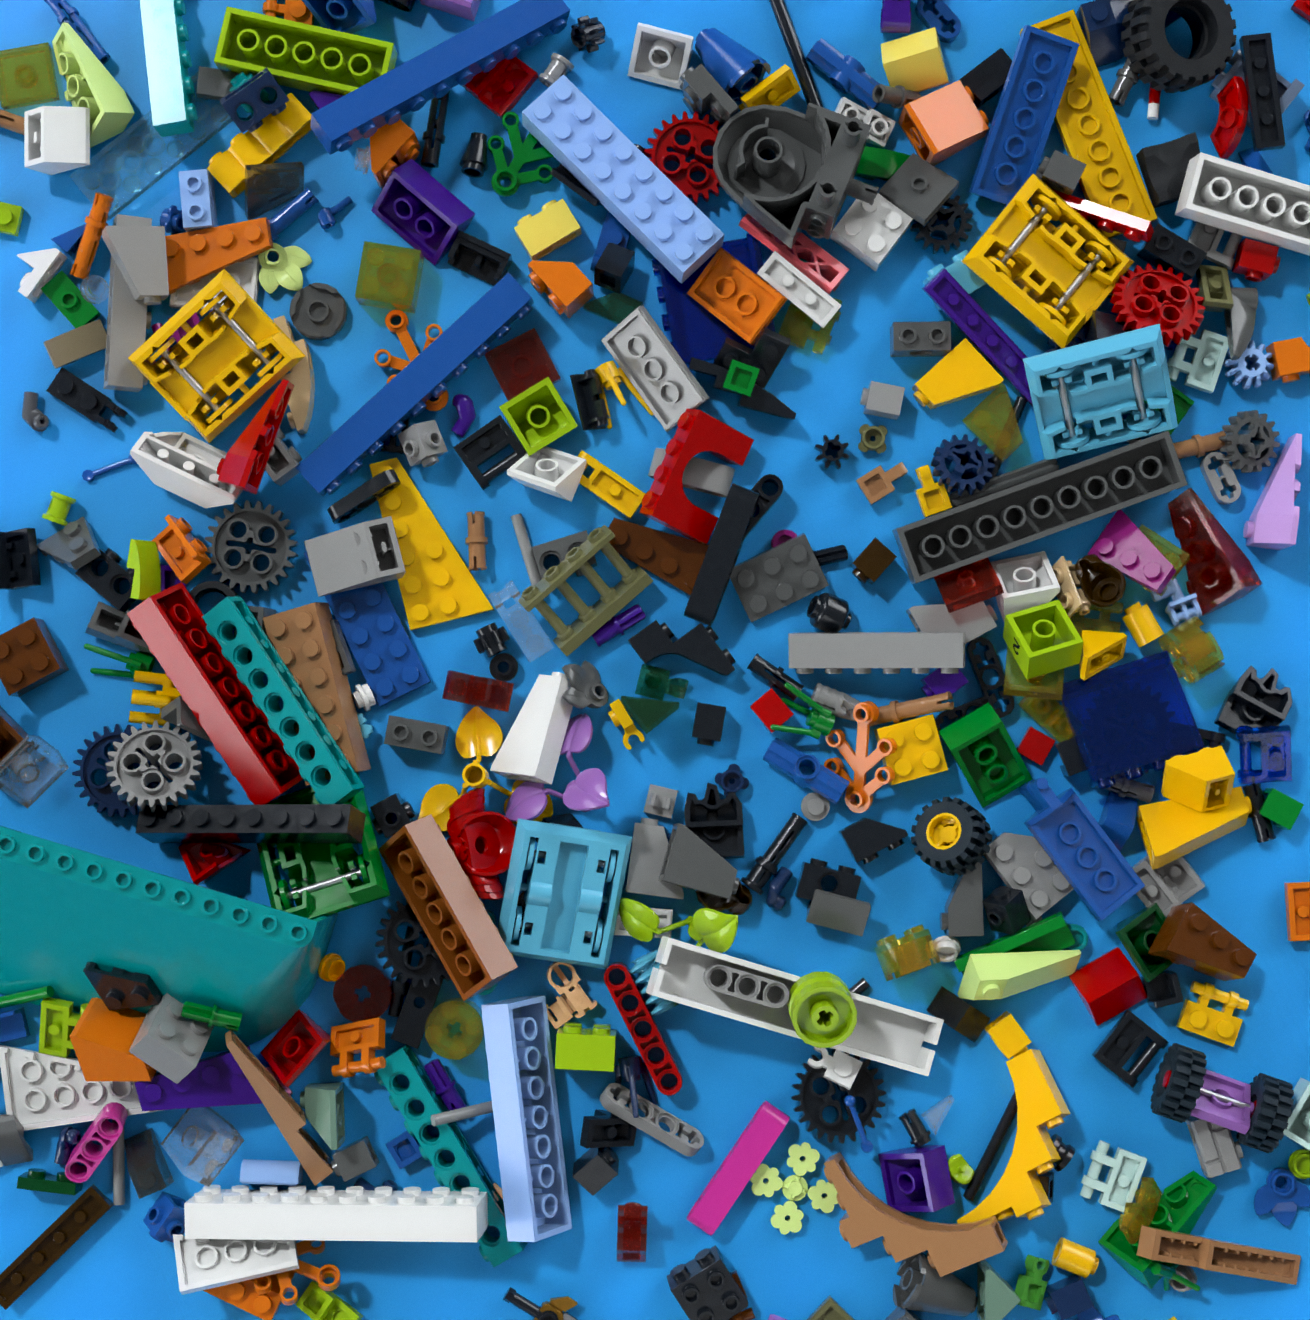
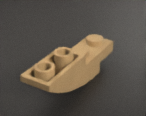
(302, 377)

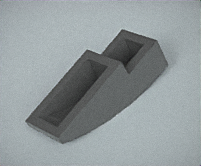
(116, 628)

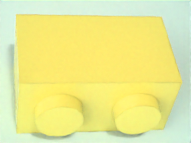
(547, 229)

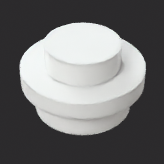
(363, 697)
(947, 948)

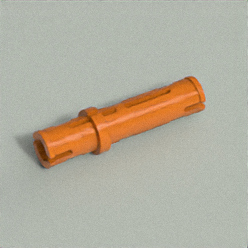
(90, 240)

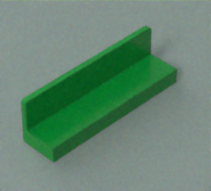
(1044, 935)

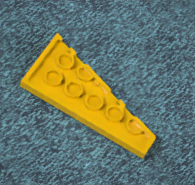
(436, 578)

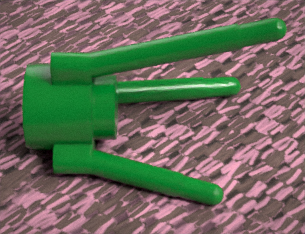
(138, 662)
(819, 720)

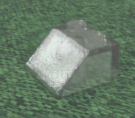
(30, 770)
(202, 1144)

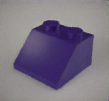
(917, 1178)

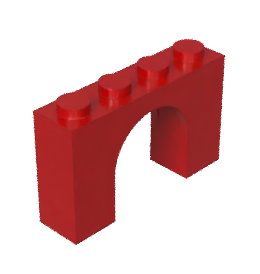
(666, 498)

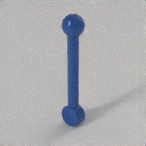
(89, 475)
(866, 1145)

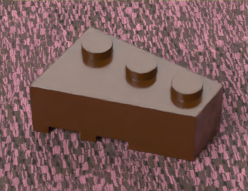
(1201, 943)

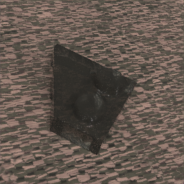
(271, 186)

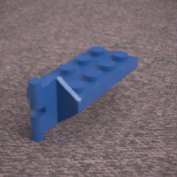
(1080, 848)

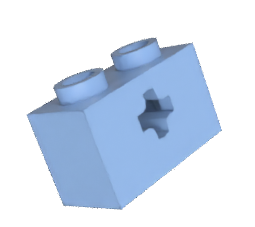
(197, 199)

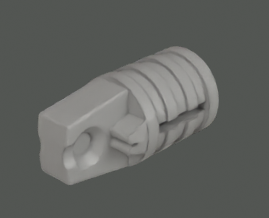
(835, 701)

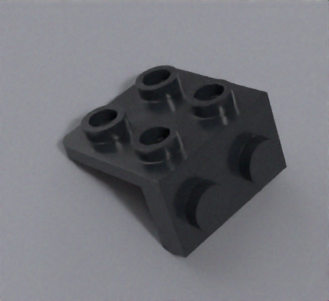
(19, 559)
(706, 1287)

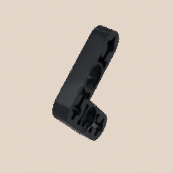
(974, 660)

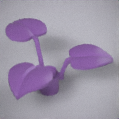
(583, 794)

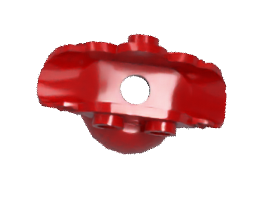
(480, 842)

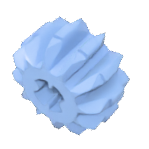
(1258, 366)

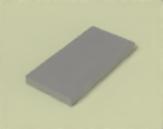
(654, 368)

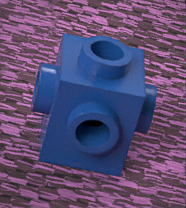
(166, 1217)

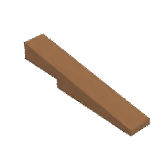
(283, 1110)
(1218, 1255)

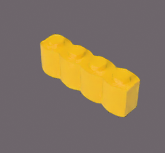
(261, 146)

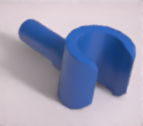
(326, 216)

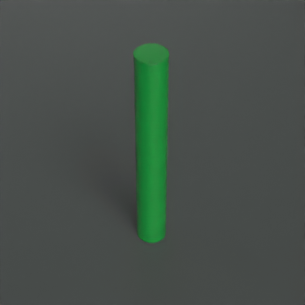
(26, 996)

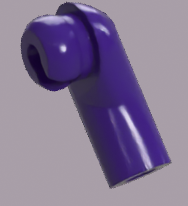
(465, 412)

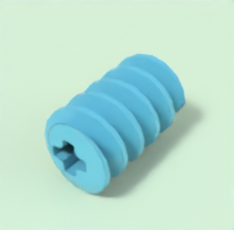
(644, 967)

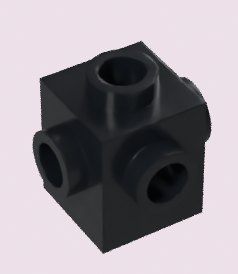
(384, 810)

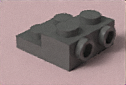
(704, 94)

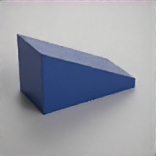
(1254, 160)
(70, 240)

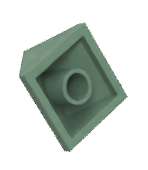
(994, 1294)

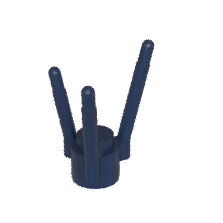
(631, 1069)

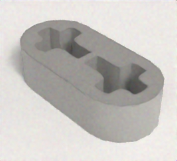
(1214, 481)

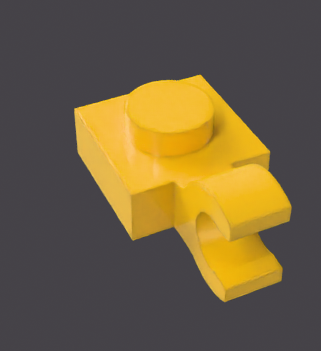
(931, 496)
(621, 717)

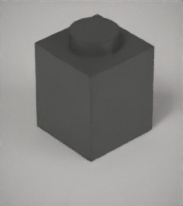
(354, 1159)

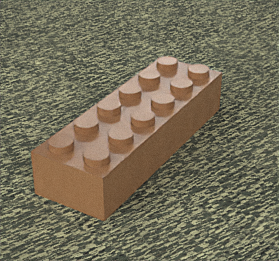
(310, 653)

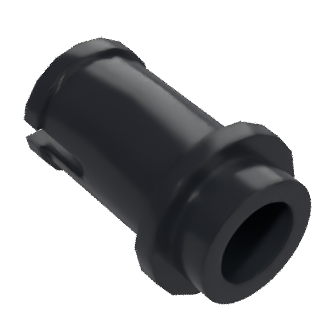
(915, 1128)

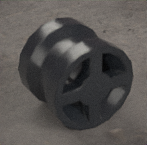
(1065, 1152)

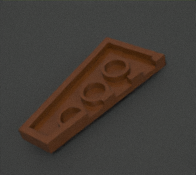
(660, 553)

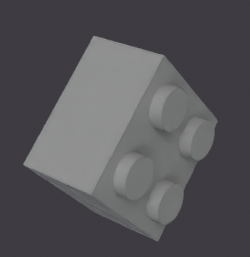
(169, 1040)

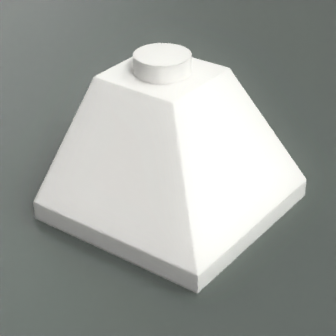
(1025, 582)

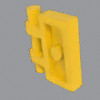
(1210, 1022)

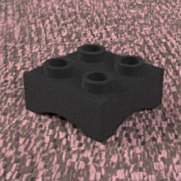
(1166, 166)

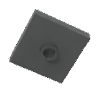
(919, 188)

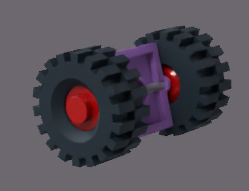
(1253, 1110)

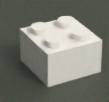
(871, 230)

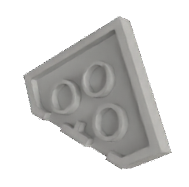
(1027, 867)

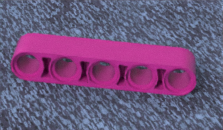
(738, 1168)

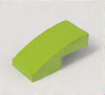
(145, 560)
(325, 1305)

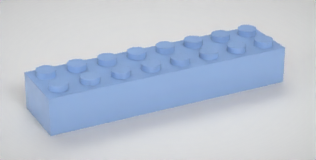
(622, 178)
(526, 1118)

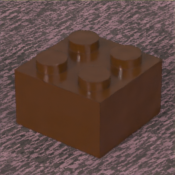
(29, 657)

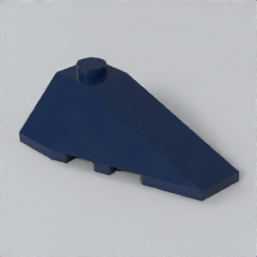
(1103, 26)

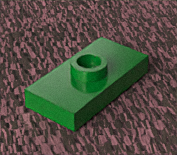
(69, 300)

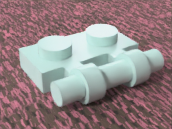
(1205, 364)
(1122, 1178)

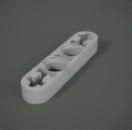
(650, 1123)

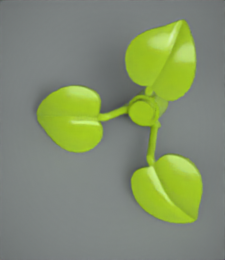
(706, 925)

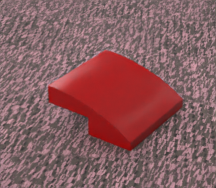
(503, 85)

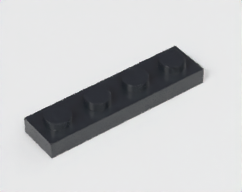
(1262, 92)

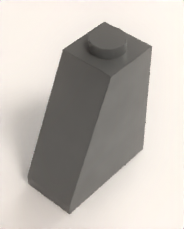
(697, 866)

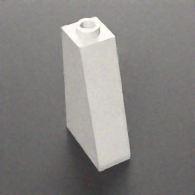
(537, 733)

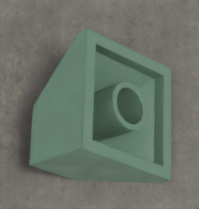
(325, 1111)

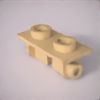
(1072, 599)

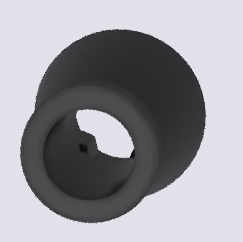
(475, 156)

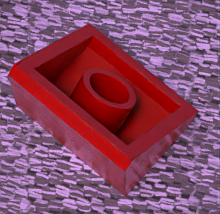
(1108, 985)
(295, 1047)

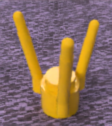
(610, 379)

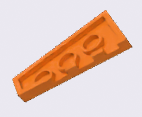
(212, 249)

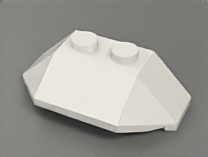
(184, 467)

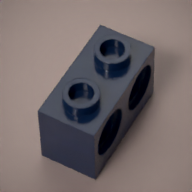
(250, 94)

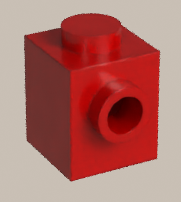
(1256, 260)

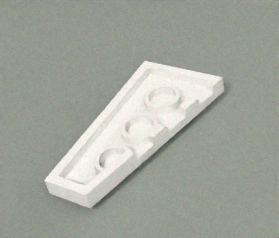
(222, 1262)

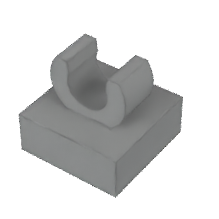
(660, 801)

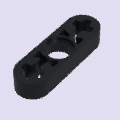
(364, 496)

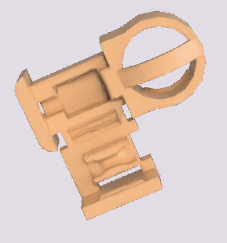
(571, 1000)

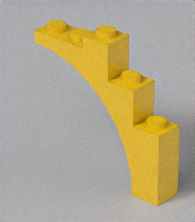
(1038, 1106)

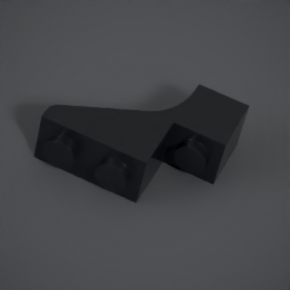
(696, 646)

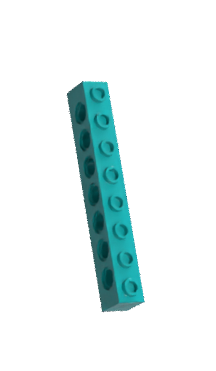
(312, 731)
(451, 1138)

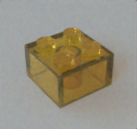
(389, 277)

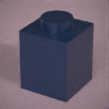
(1068, 1297)

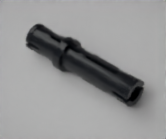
(431, 155)

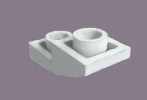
(880, 124)

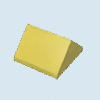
(915, 61)

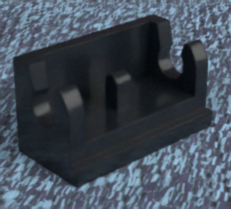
(479, 258)

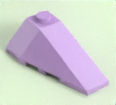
(1274, 516)

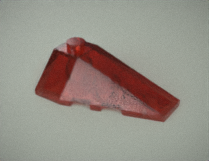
(1216, 564)

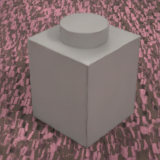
(882, 400)

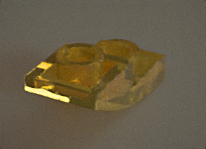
(1049, 716)
(1142, 1211)

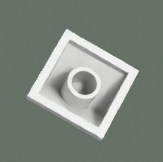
(660, 55)
(549, 472)

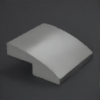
(1168, 884)

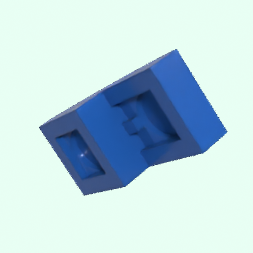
(406, 1147)

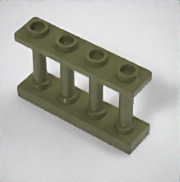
(610, 601)

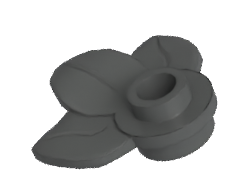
(586, 686)

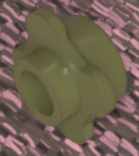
(878, 432)

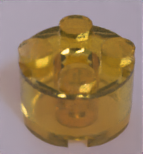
(1192, 650)
(906, 953)
(438, 1029)

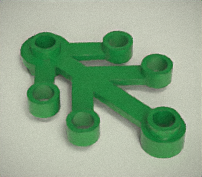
(523, 154)

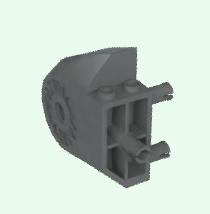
(807, 170)

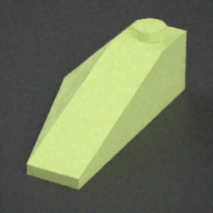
(91, 86)
(1005, 974)

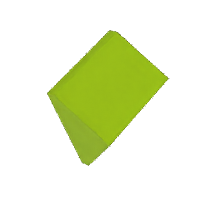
(538, 416)

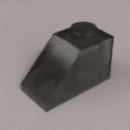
(146, 1163)

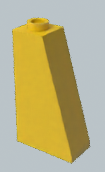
(1176, 830)

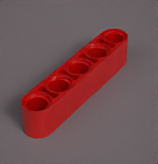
(648, 1041)

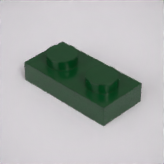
(38, 1180)

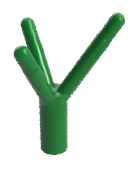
(1168, 1273)

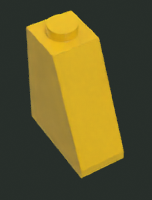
(956, 377)

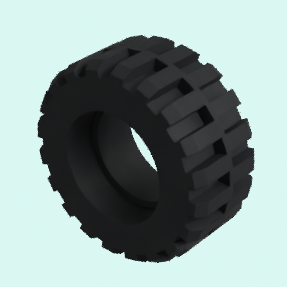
(1158, 62)

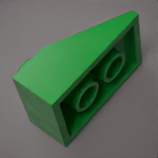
(985, 754)

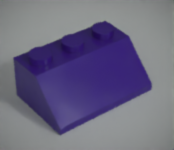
(422, 211)

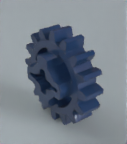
(976, 464)

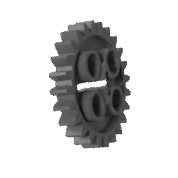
(256, 523)

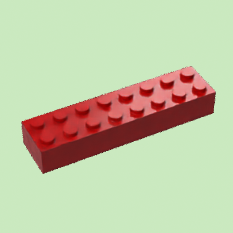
(210, 688)

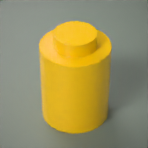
(1142, 624)
(1074, 1258)

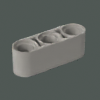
(700, 474)
(760, 987)

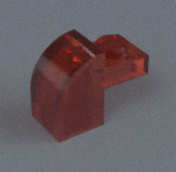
(478, 691)
(632, 1232)

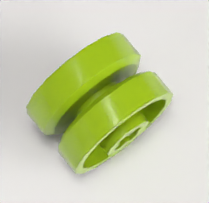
(822, 1009)

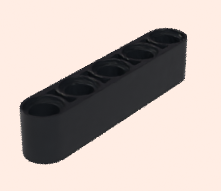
(722, 554)

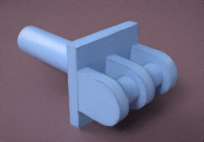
(1179, 603)

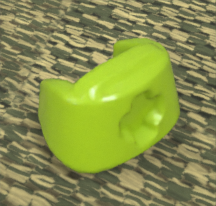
(960, 1170)

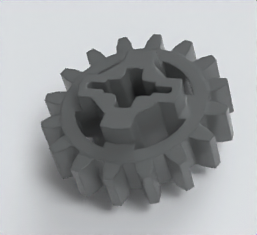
(1249, 441)

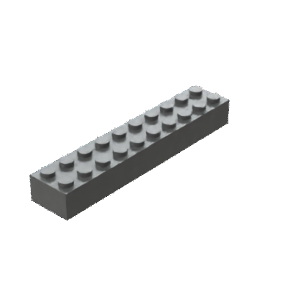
(1039, 507)

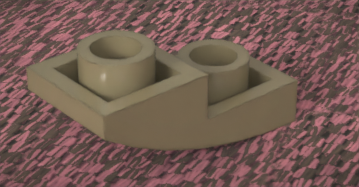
(76, 344)

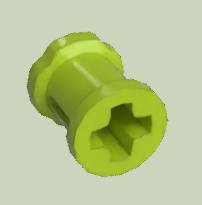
(58, 508)

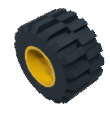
(951, 836)

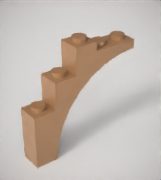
(868, 1218)

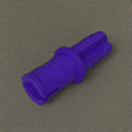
(619, 624)
(444, 1085)

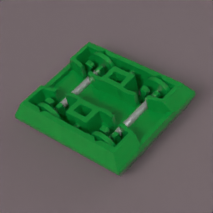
(323, 872)

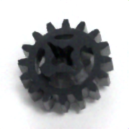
(946, 232)

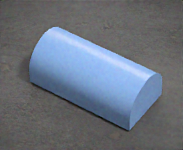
(271, 1172)

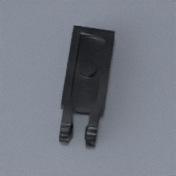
(84, 398)

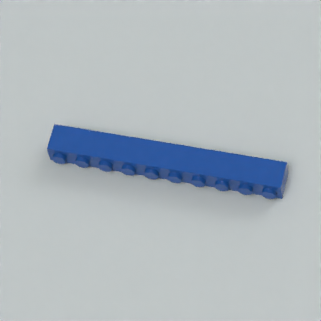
(436, 72)
(415, 385)

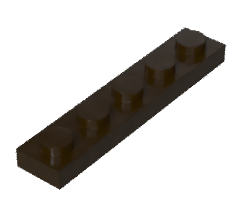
(52, 1244)

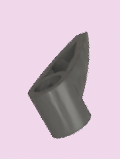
(1241, 320)

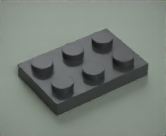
(778, 577)

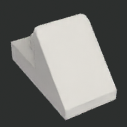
(45, 265)

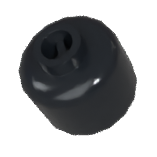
(829, 613)

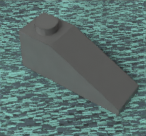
(965, 906)

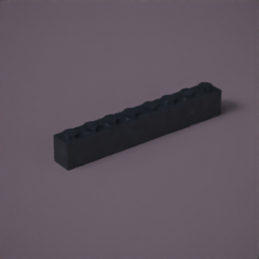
(252, 823)

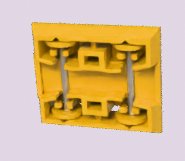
(1045, 263)
(216, 356)

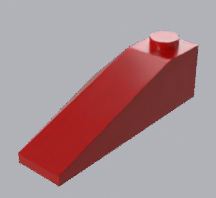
(251, 451)

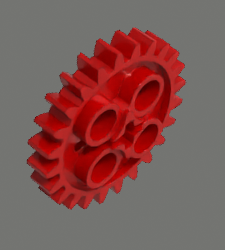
(700, 135)
(1158, 298)

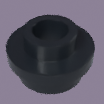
(513, 667)

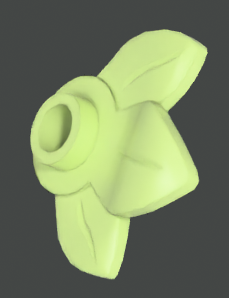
(285, 270)

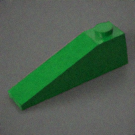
(1177, 1212)

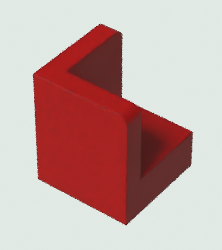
(771, 710)

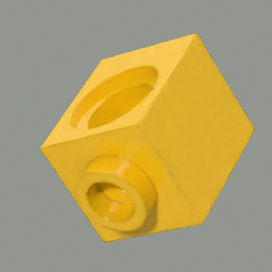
(1008, 1035)

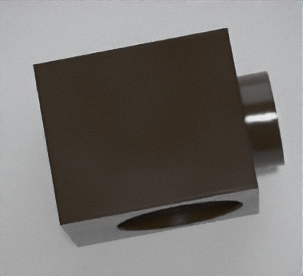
(872, 562)

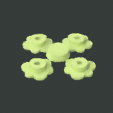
(794, 1188)

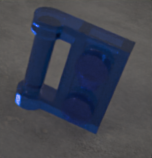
(1274, 754)

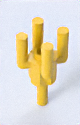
(151, 698)

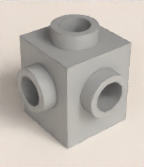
(422, 443)

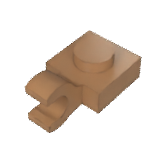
(878, 483)

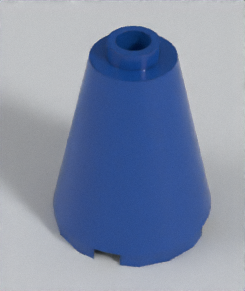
(730, 63)

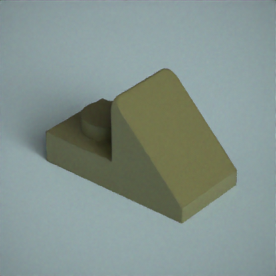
(1215, 288)

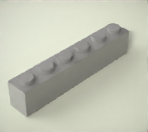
(125, 325)
(876, 650)

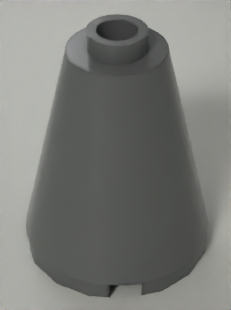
(926, 1291)

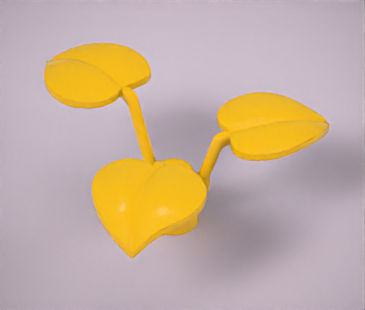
(476, 737)

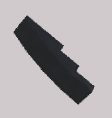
(760, 398)

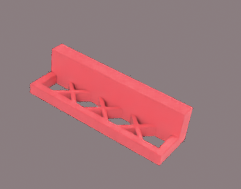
(821, 266)

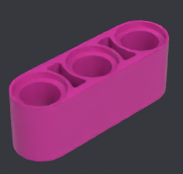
(90, 1153)

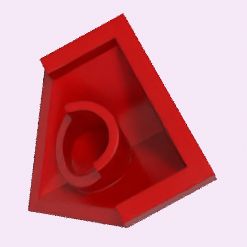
(209, 859)

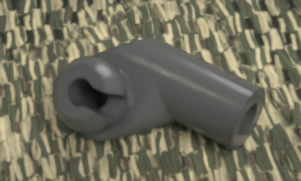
(32, 414)

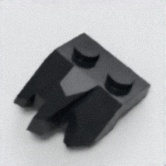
(1254, 703)
(717, 821)

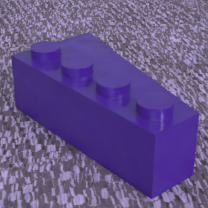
(211, 1084)

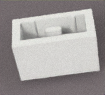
(56, 138)

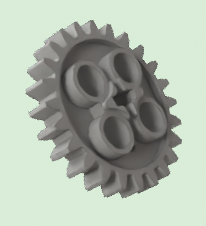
(134, 783)

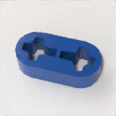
(944, 14)

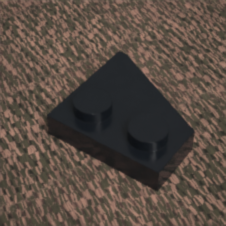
(122, 988)

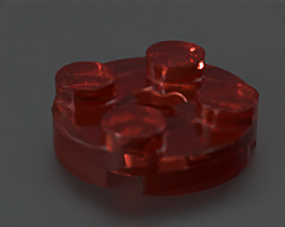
(347, 1000)

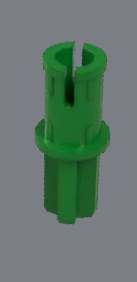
(212, 1015)

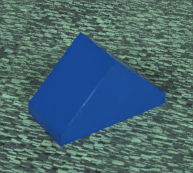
(1118, 818)

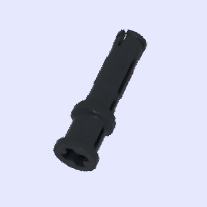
(766, 864)

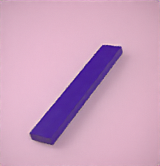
(979, 329)

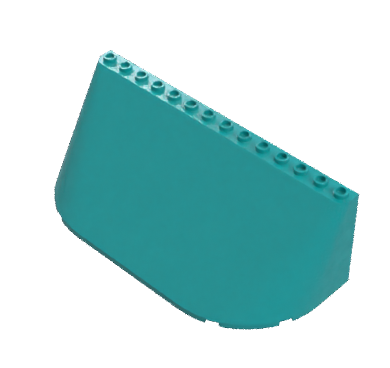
(190, 939)

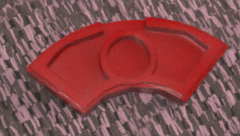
(1231, 118)

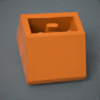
(390, 148)
(563, 283)

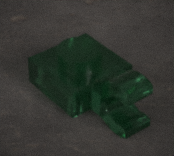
(655, 683)

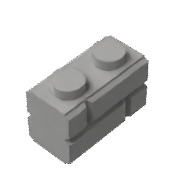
(1214, 1147)

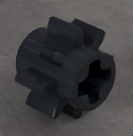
(588, 34)
(829, 460)
(491, 640)

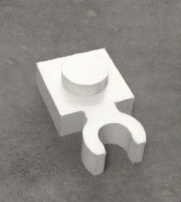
(840, 1067)

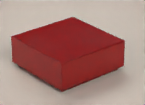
(1035, 746)

